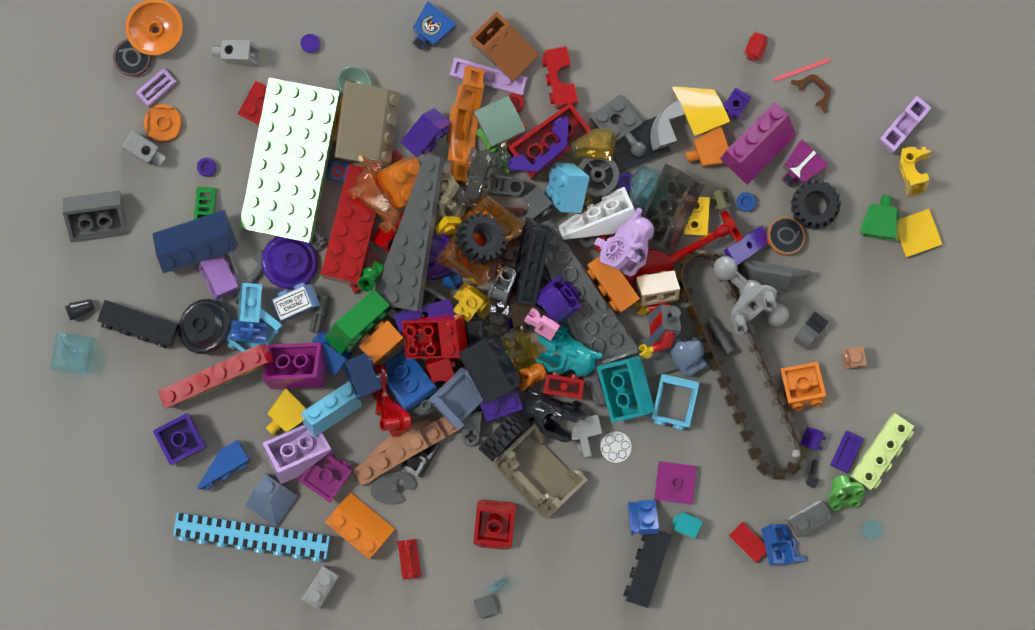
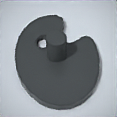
(388, 491)

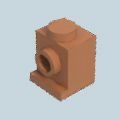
(854, 357)

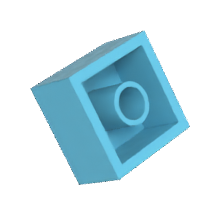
(567, 187)

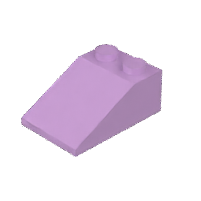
(295, 452)

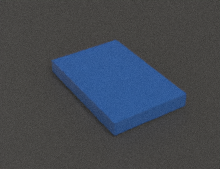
(408, 381)

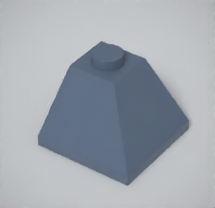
(271, 500)

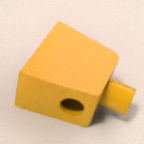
(285, 413)

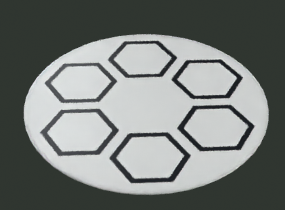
(615, 447)

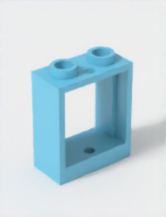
(680, 382)

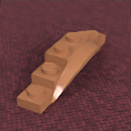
(402, 447)

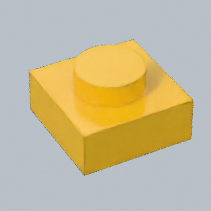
(448, 225)

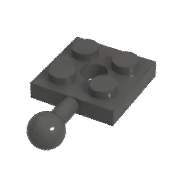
(630, 122)

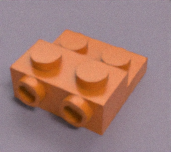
(803, 386)

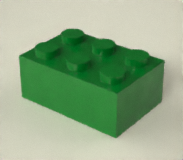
(357, 322)

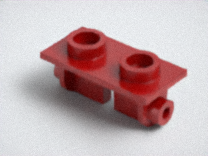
(409, 559)

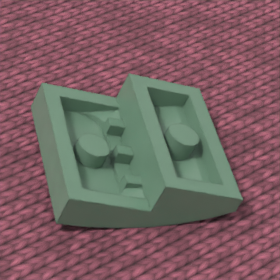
(500, 122)

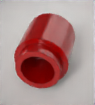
(756, 47)

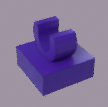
(812, 439)

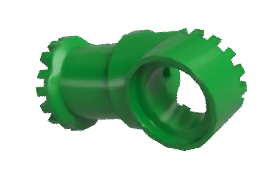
(370, 276)

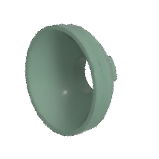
(352, 74)

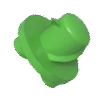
(845, 493)

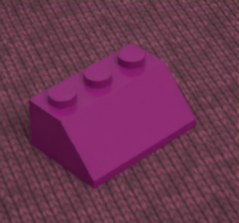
(295, 366)

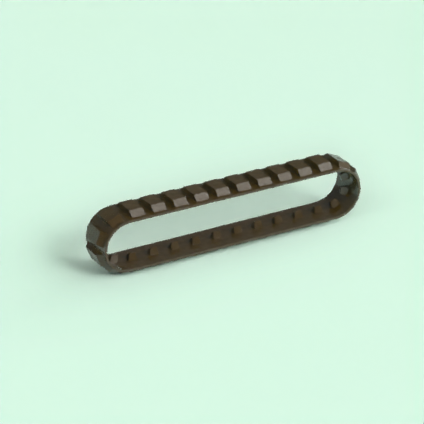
(723, 381)

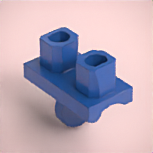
(248, 332)

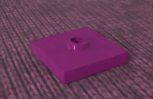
(675, 482)

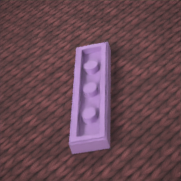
(492, 77)

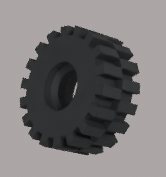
(488, 230)
(501, 437)

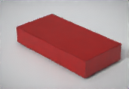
(748, 542)

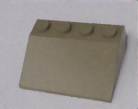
(367, 123)

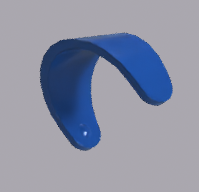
(452, 281)

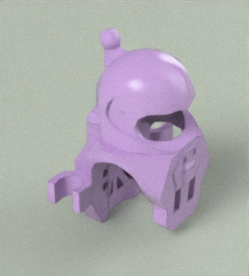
(628, 246)

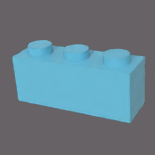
(330, 409)

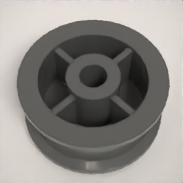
(609, 176)

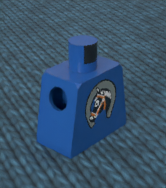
(432, 27)

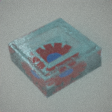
(497, 584)

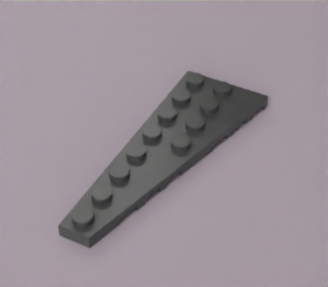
(407, 263)
(595, 321)

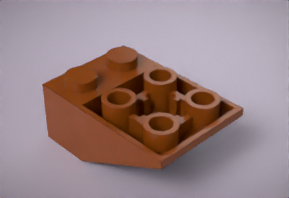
(504, 46)

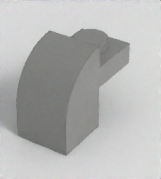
(585, 429)

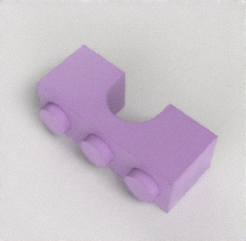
(904, 124)

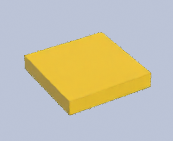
(918, 233)

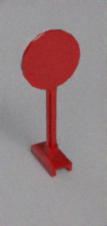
(658, 261)

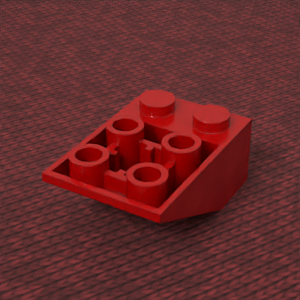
(434, 336)

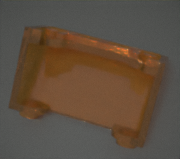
(479, 273)

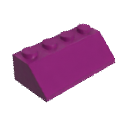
(759, 143)

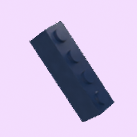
(194, 241)

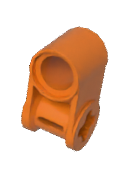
(531, 375)

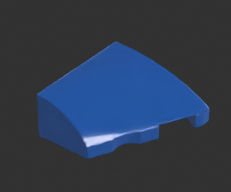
(780, 546)

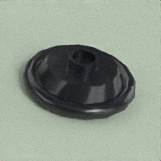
(204, 326)

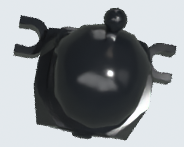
(540, 407)

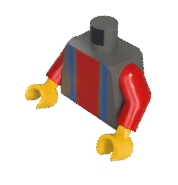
(663, 325)

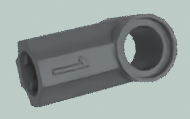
(593, 382)

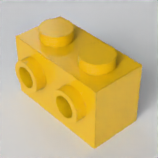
(698, 222)

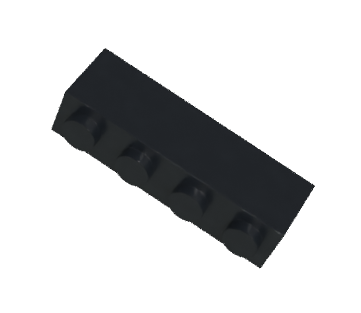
(138, 323)
(647, 569)

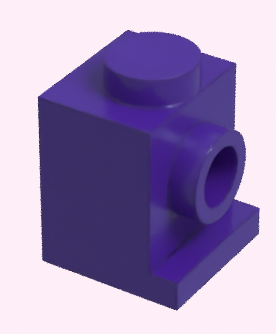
(739, 96)

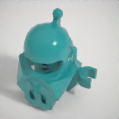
(572, 354)

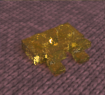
(523, 356)

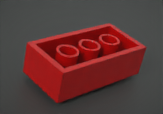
(541, 137)

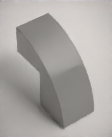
(661, 131)

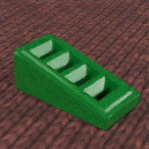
(199, 190)

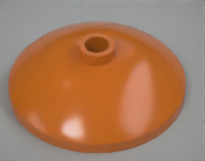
(151, 15)

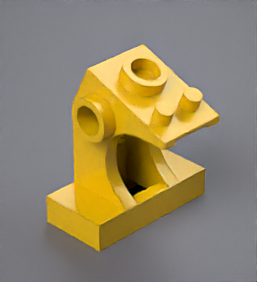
(914, 181)
(471, 302)

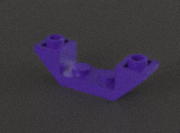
(522, 165)

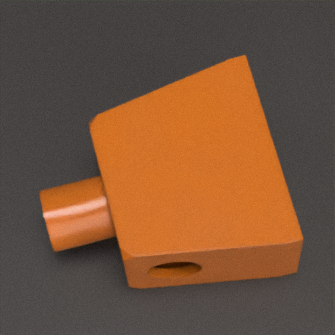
(708, 149)

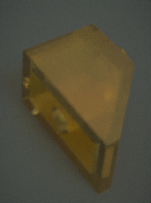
(595, 145)

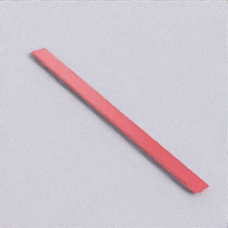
(802, 69)

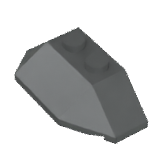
(777, 276)

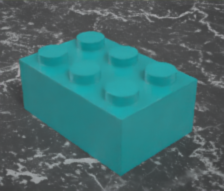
(625, 389)

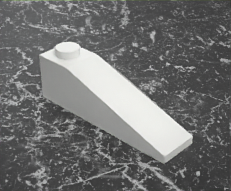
(600, 218)

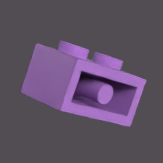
(218, 277)

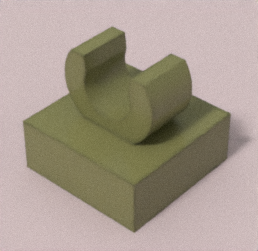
(723, 199)

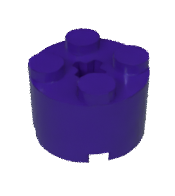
(558, 299)

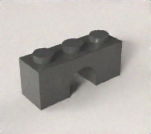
(538, 205)

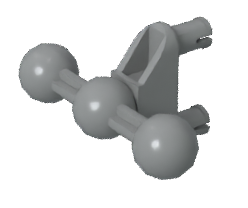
(752, 297)

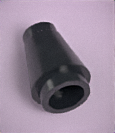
(78, 309)

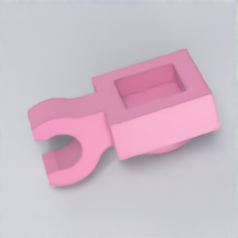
(544, 325)

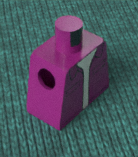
(802, 164)

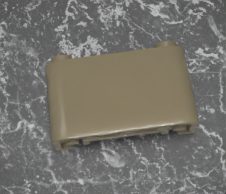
(538, 473)

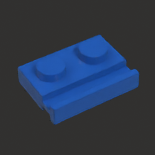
(643, 517)

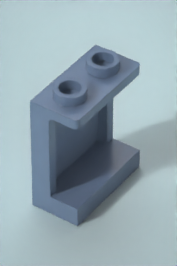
(457, 398)

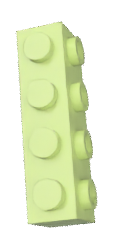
(881, 452)

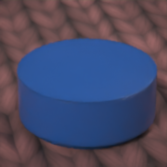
(746, 202)

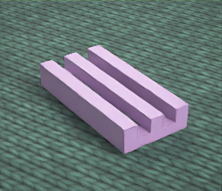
(168, 77)

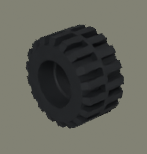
(829, 195)

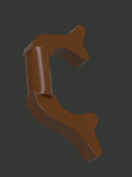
(820, 83)

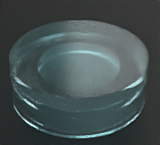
(871, 529)

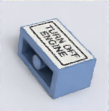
(296, 301)

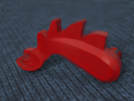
(392, 415)

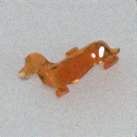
(372, 196)

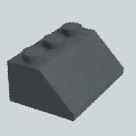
(95, 216)

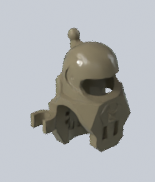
(446, 203)

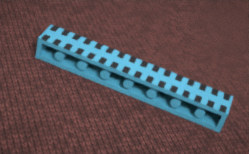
(252, 536)

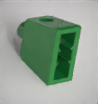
(881, 221)

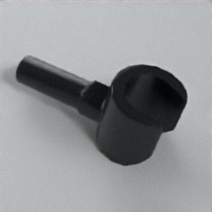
(811, 480)

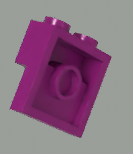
(326, 476)

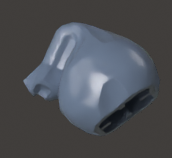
(689, 355)

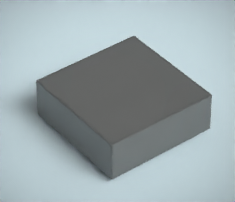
(485, 606)

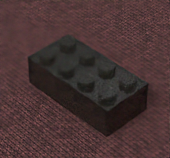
(672, 205)

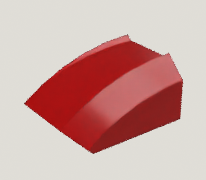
(494, 524)

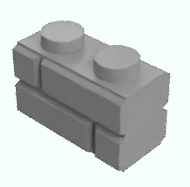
(320, 587)

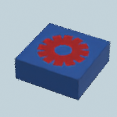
(337, 171)

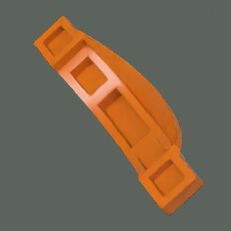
(463, 122)

